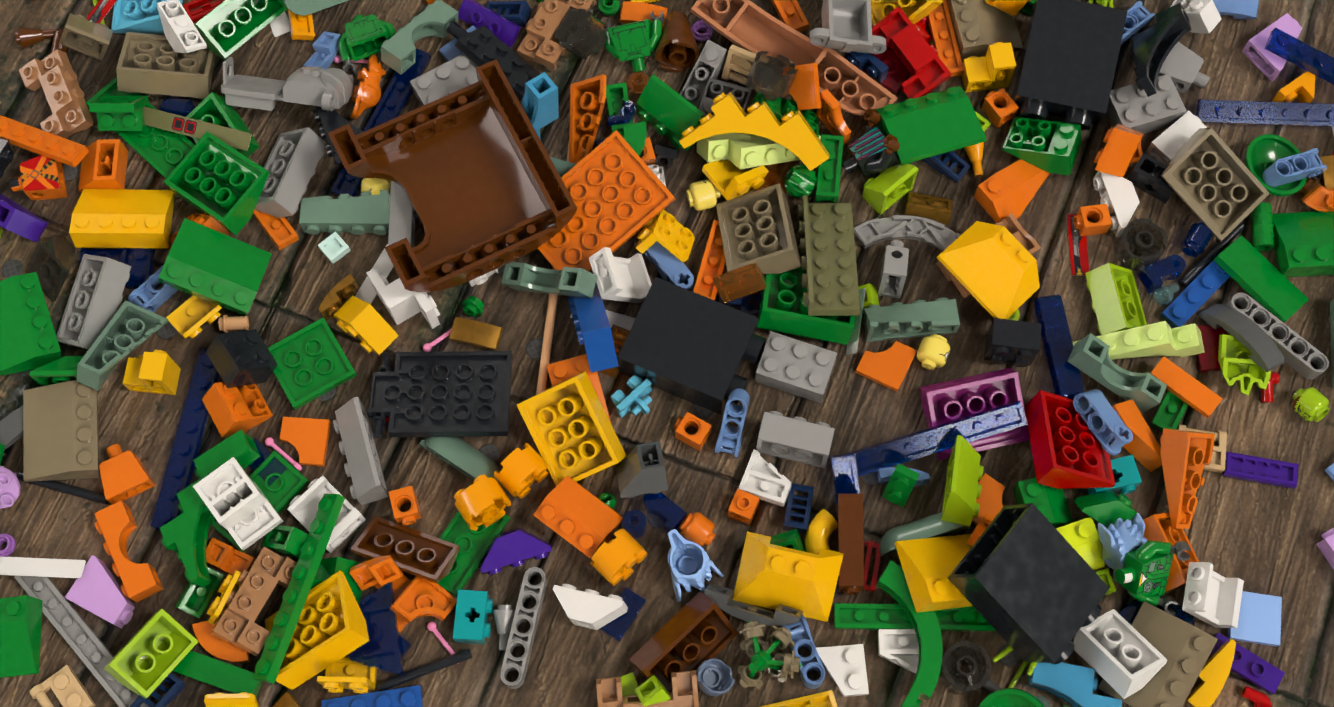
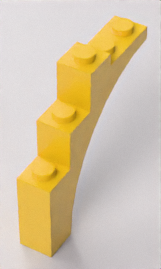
(730, 118)

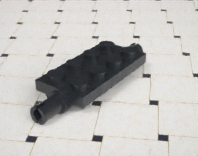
(483, 46)

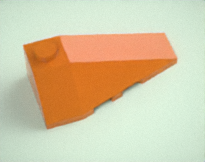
(586, 110)
(1010, 190)
(1183, 462)

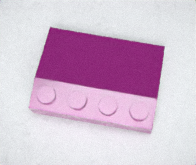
(970, 396)

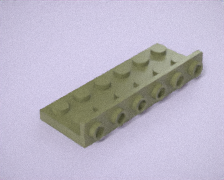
(828, 259)

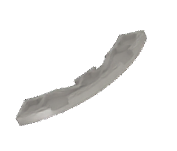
(905, 228)

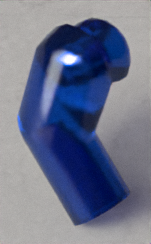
(624, 116)

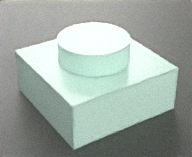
(334, 247)

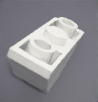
(179, 27)
(1120, 198)
(588, 607)

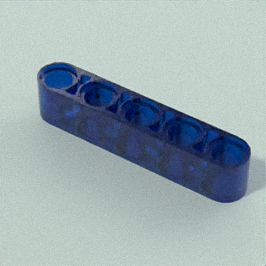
(1058, 346)

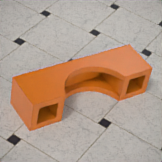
(116, 525)

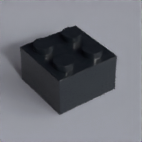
(1012, 342)
(241, 358)

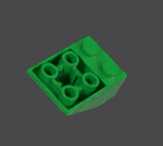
(782, 106)
(1044, 143)

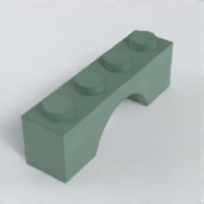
(400, 50)
(566, 282)
(1093, 359)

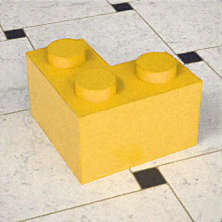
(989, 71)
(366, 323)
(152, 373)

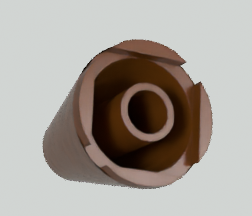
(677, 44)

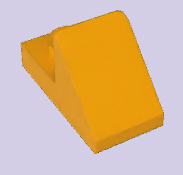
(1301, 88)

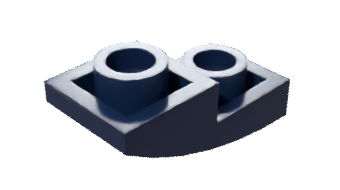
(873, 66)

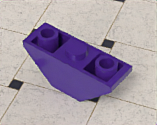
(20, 220)
(513, 549)

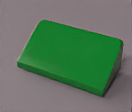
(195, 598)

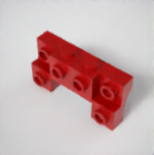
(913, 52)

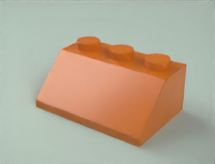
(578, 516)
(1159, 529)

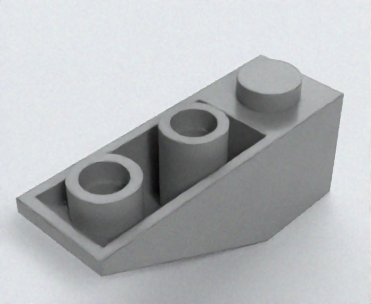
(709, 65)

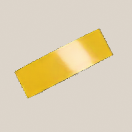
(1213, 676)

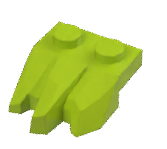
(1237, 365)

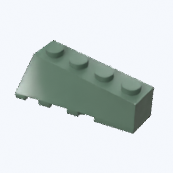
(346, 214)
(910, 320)
(122, 335)

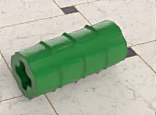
(1262, 227)

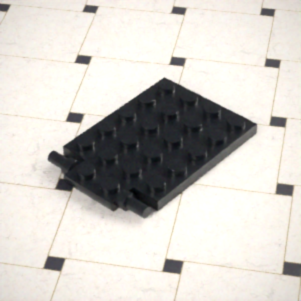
(442, 394)

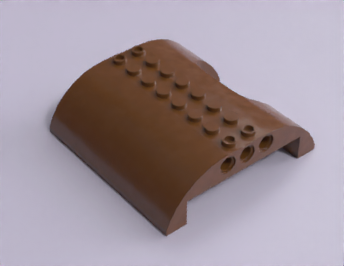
(471, 177)

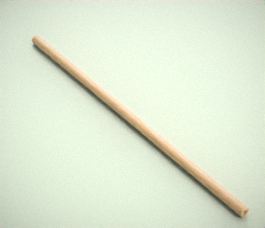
(548, 335)

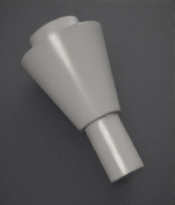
(503, 620)

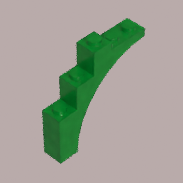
(189, 531)

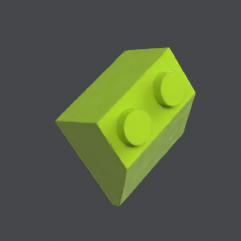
(889, 186)

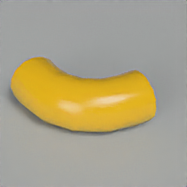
(820, 531)

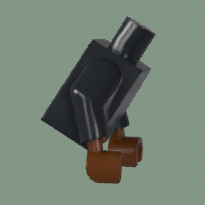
(872, 150)

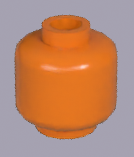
(697, 529)

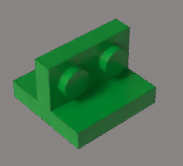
(120, 112)

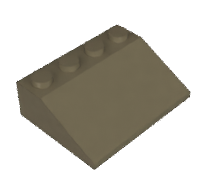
(981, 25)
(154, 68)
(1214, 182)
(759, 231)
(60, 432)
(1185, 652)

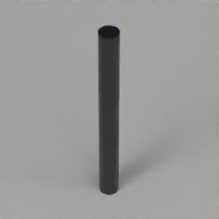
(1209, 256)
(68, 489)
(424, 670)

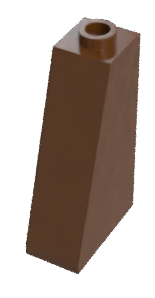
(851, 543)

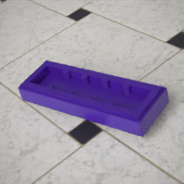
(478, 15)
(1261, 470)
(1252, 667)

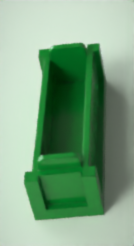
(830, 170)

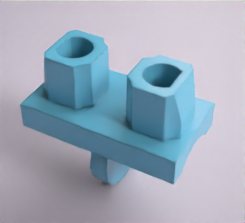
(634, 400)

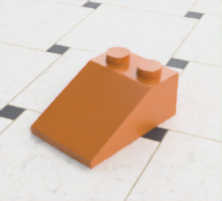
(571, 367)

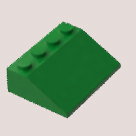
(931, 124)
(219, 182)
(1304, 243)
(214, 267)
(784, 312)
(25, 326)
(20, 635)

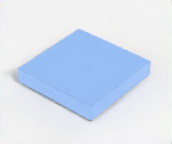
(1258, 619)

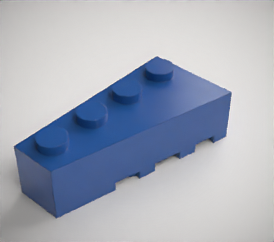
(594, 331)

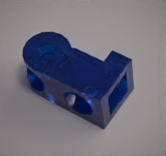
(1165, 269)
(665, 509)

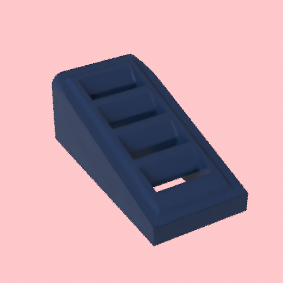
(520, 9)
(941, 166)
(802, 527)
(177, 687)

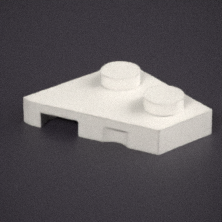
(765, 481)
(899, 647)
(846, 668)

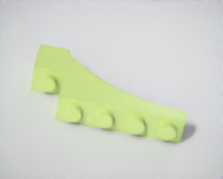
(744, 150)
(1154, 340)

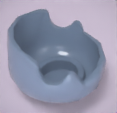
(714, 677)

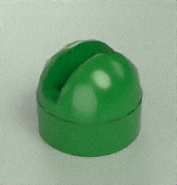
(611, 503)

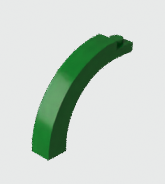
(927, 634)

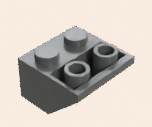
(716, 87)
(642, 471)

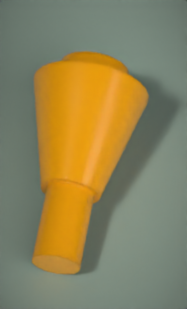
(975, 155)

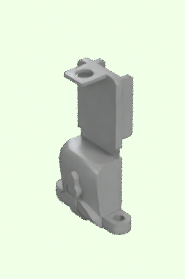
(847, 28)
(306, 85)

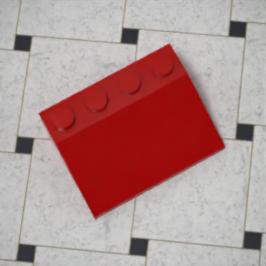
(1064, 447)

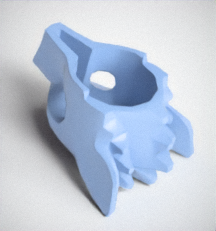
(1120, 540)
(688, 564)

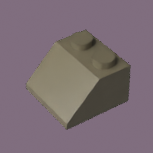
(86, 36)

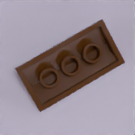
(409, 548)

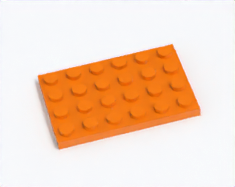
(613, 201)

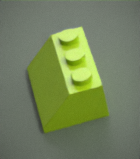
(1115, 298)
(962, 484)
(151, 654)

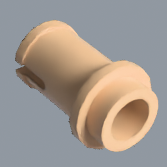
(233, 323)

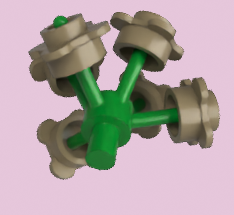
(755, 647)

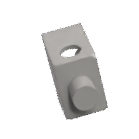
(1184, 68)
(894, 264)

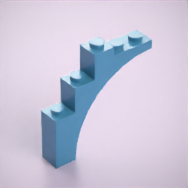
(540, 101)
(1071, 684)

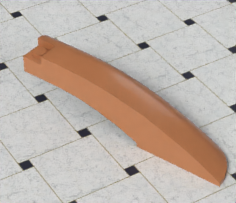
(759, 31)

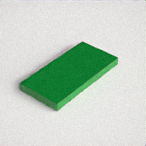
(1261, 279)
(279, 493)
(472, 550)

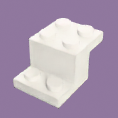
(402, 302)
(238, 503)

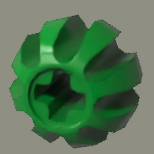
(800, 181)

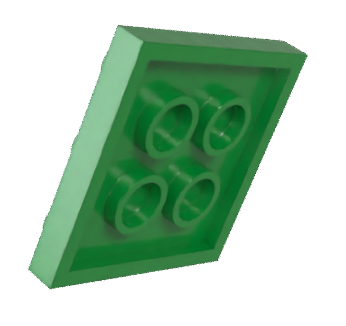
(310, 363)

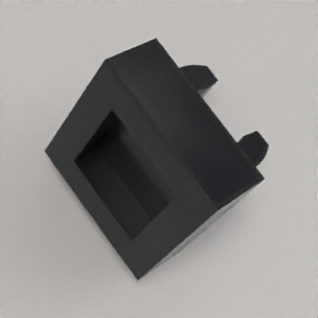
(666, 152)

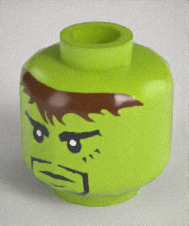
(1310, 404)

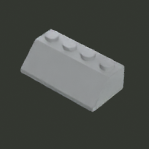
(290, 170)
(92, 300)
(360, 452)

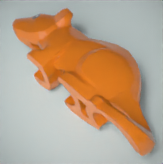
(368, 91)

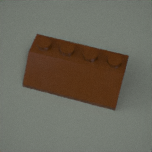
(685, 641)

